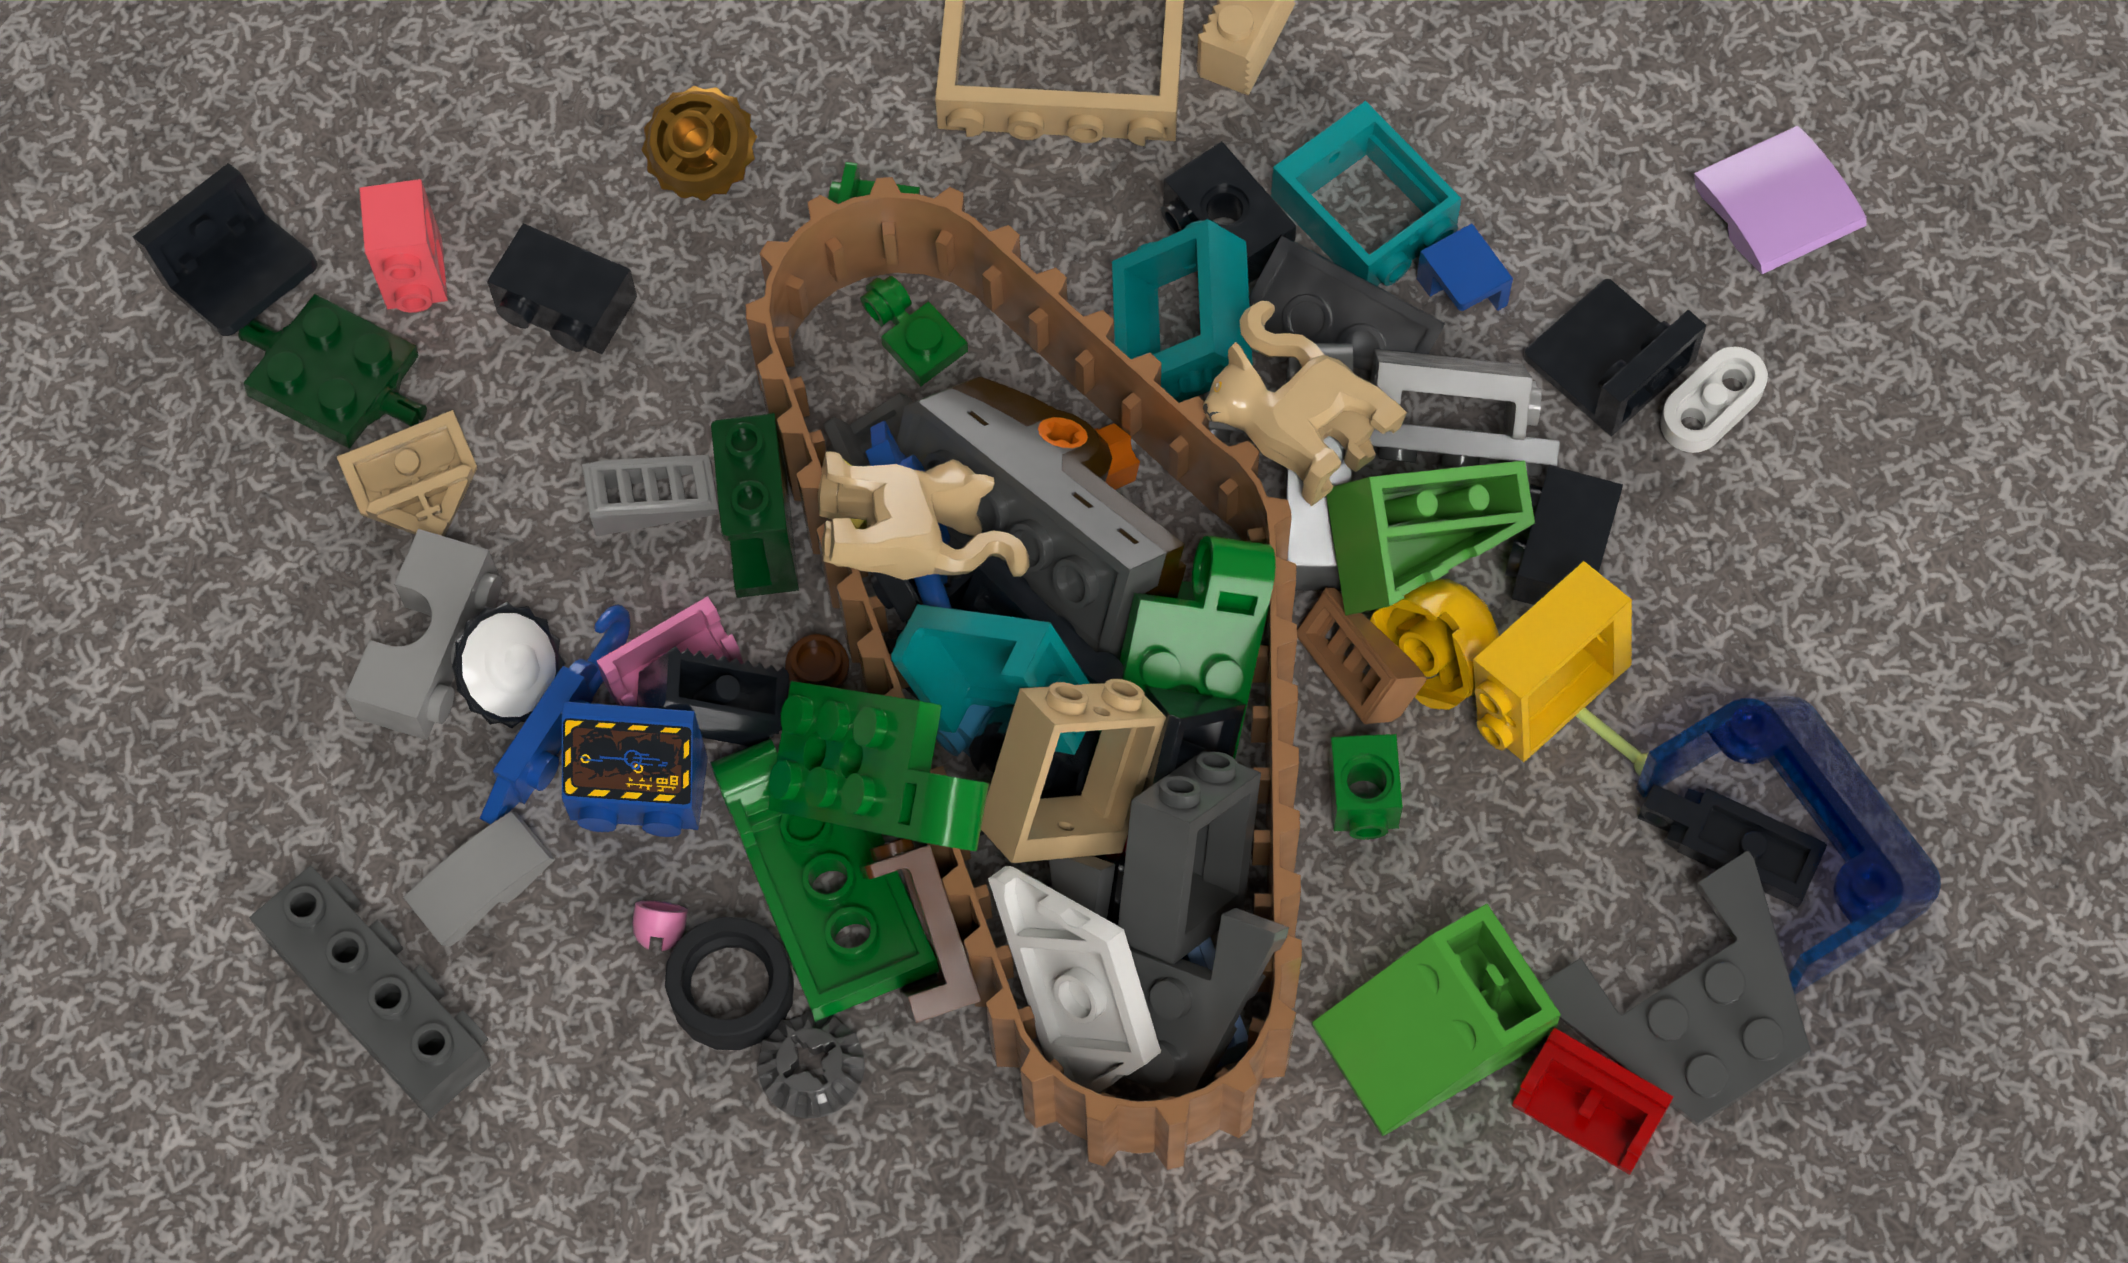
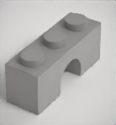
(411, 683)

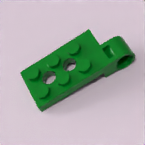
(1210, 639)
(868, 768)
(788, 858)

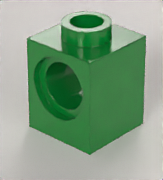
(1370, 760)

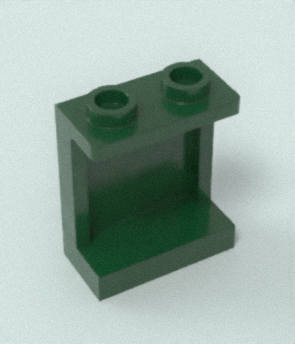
(755, 504)

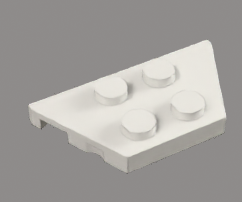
(1076, 981)

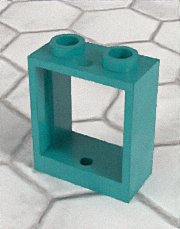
(1334, 151)
(1223, 297)

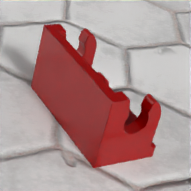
(1592, 1101)

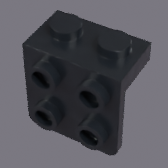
(224, 253)

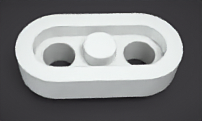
(1710, 402)

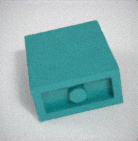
(981, 660)

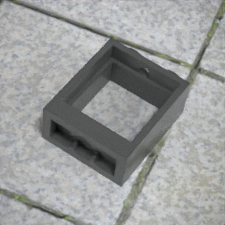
(1188, 854)

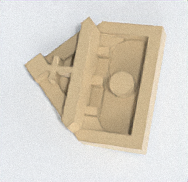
(412, 475)

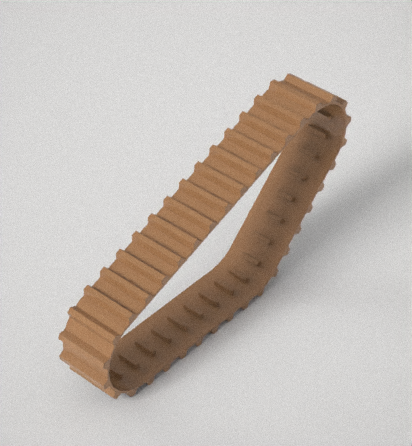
(938, 239)

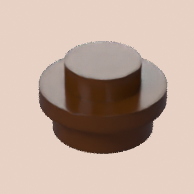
(818, 661)

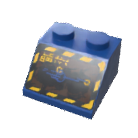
(632, 767)

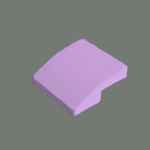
(1780, 199)

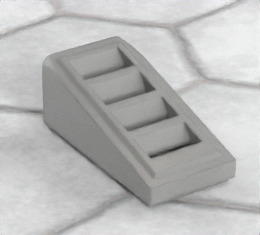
(631, 515)

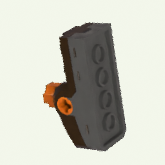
(1055, 496)

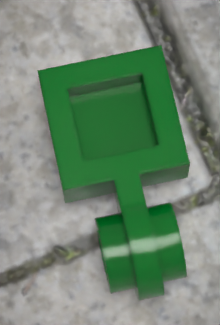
(919, 341)

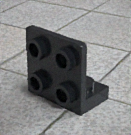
(1614, 354)

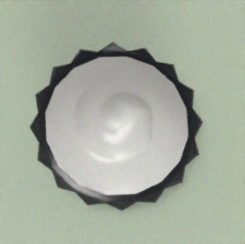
(505, 663)

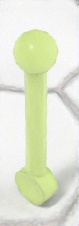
(1613, 739)

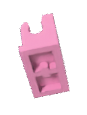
(692, 628)

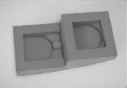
(477, 876)

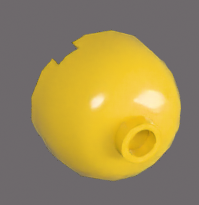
(1441, 632)

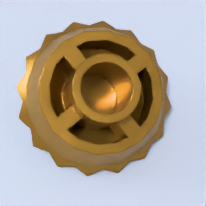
(699, 143)

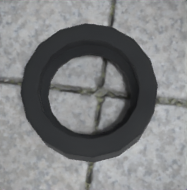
(714, 936)

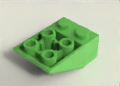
(1437, 1020)

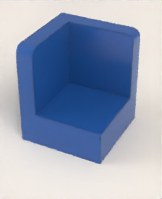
(1464, 270)

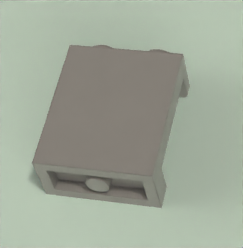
(1462, 377)

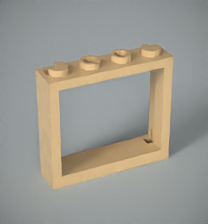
(1075, 114)

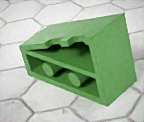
(1419, 525)

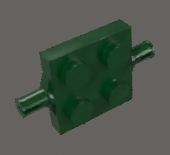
(332, 371)

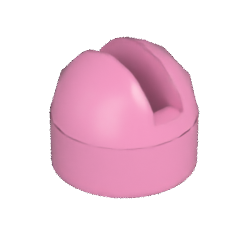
(660, 921)

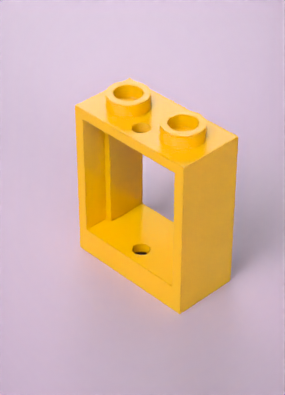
(1552, 662)

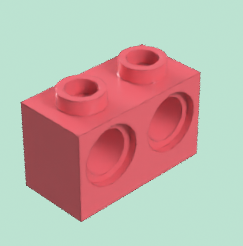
(403, 245)

